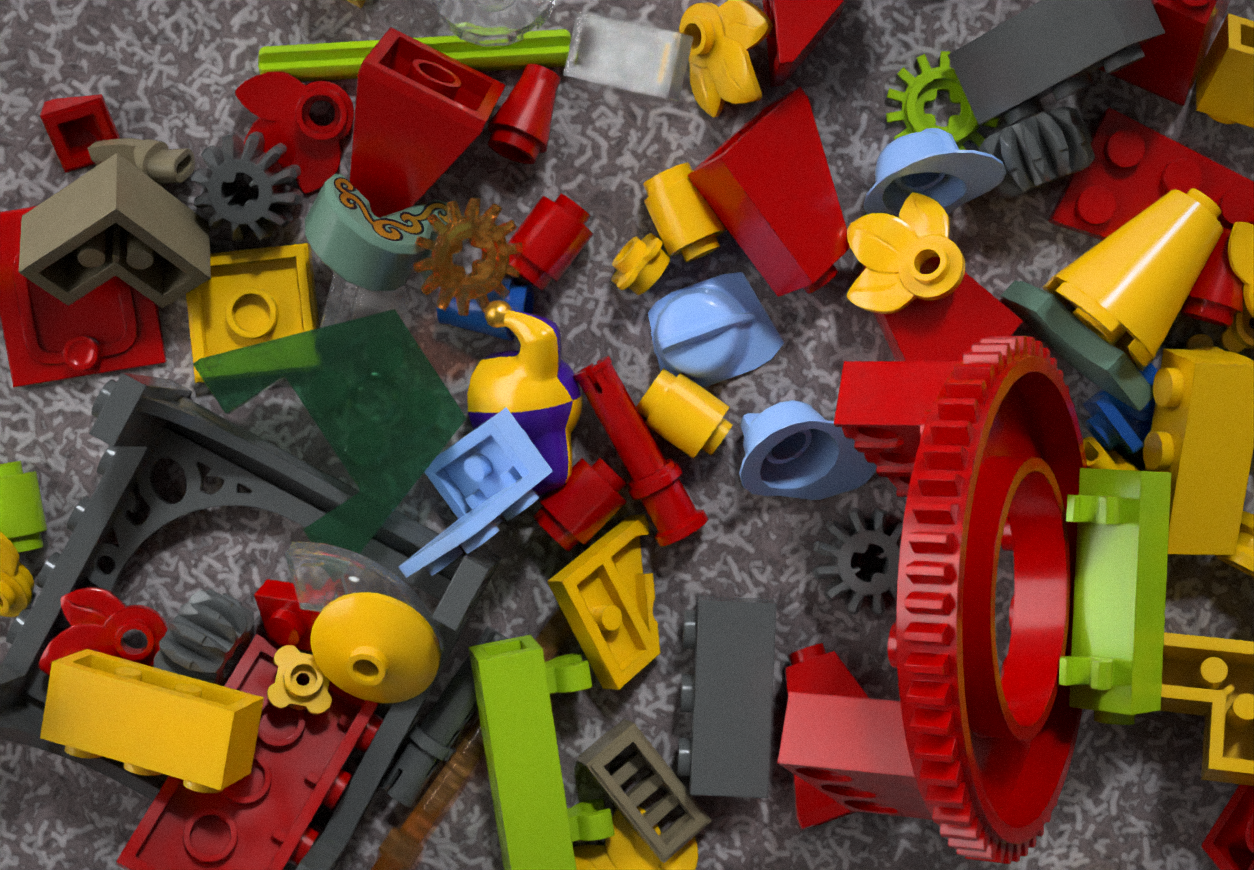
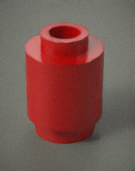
(550, 240)
(581, 504)

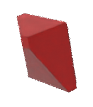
(75, 126)

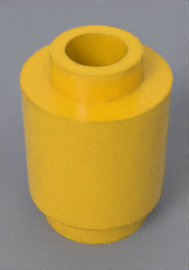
(682, 214)
(684, 413)

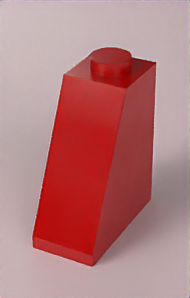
(778, 196)
(947, 325)

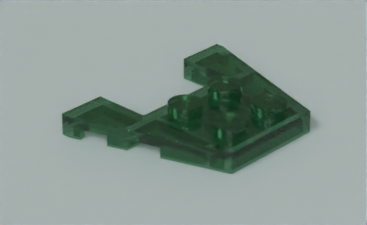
(369, 399)

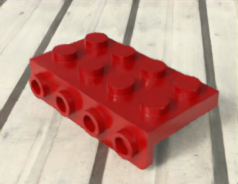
(266, 814)

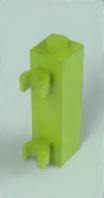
(1118, 593)
(523, 754)

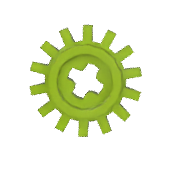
(924, 89)

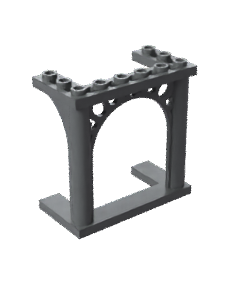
(153, 421)

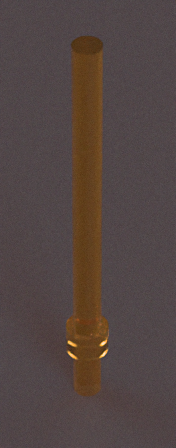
(404, 844)

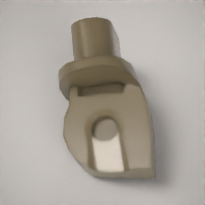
(149, 156)

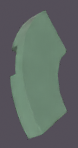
(1078, 345)

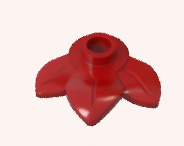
(286, 118)
(99, 623)

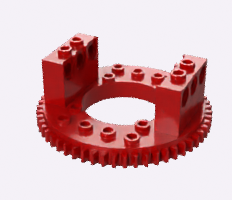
(983, 465)

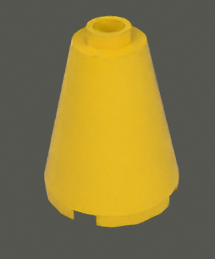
(1142, 273)

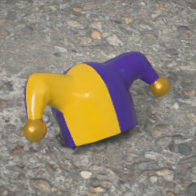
(532, 386)

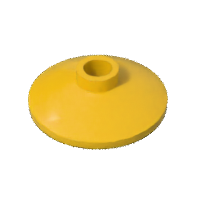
(375, 647)

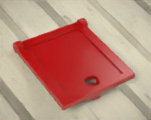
(50, 338)

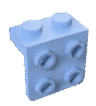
(480, 479)

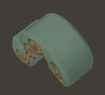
(367, 248)

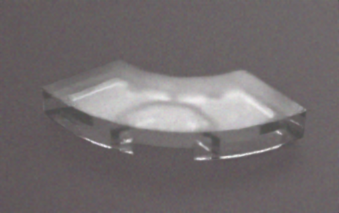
(328, 572)

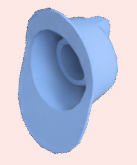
(934, 167)
(713, 330)
(799, 454)

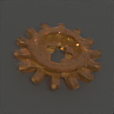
(486, 272)

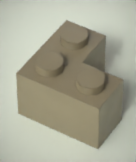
(111, 227)

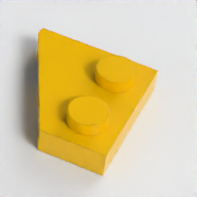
(611, 603)

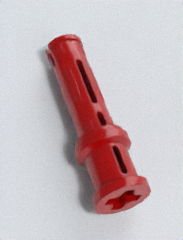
(653, 477)

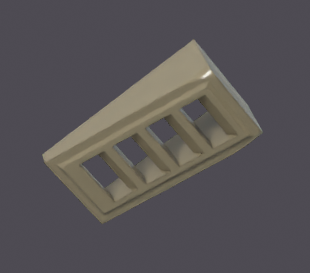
(605, 750)

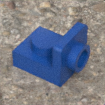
(1118, 424)

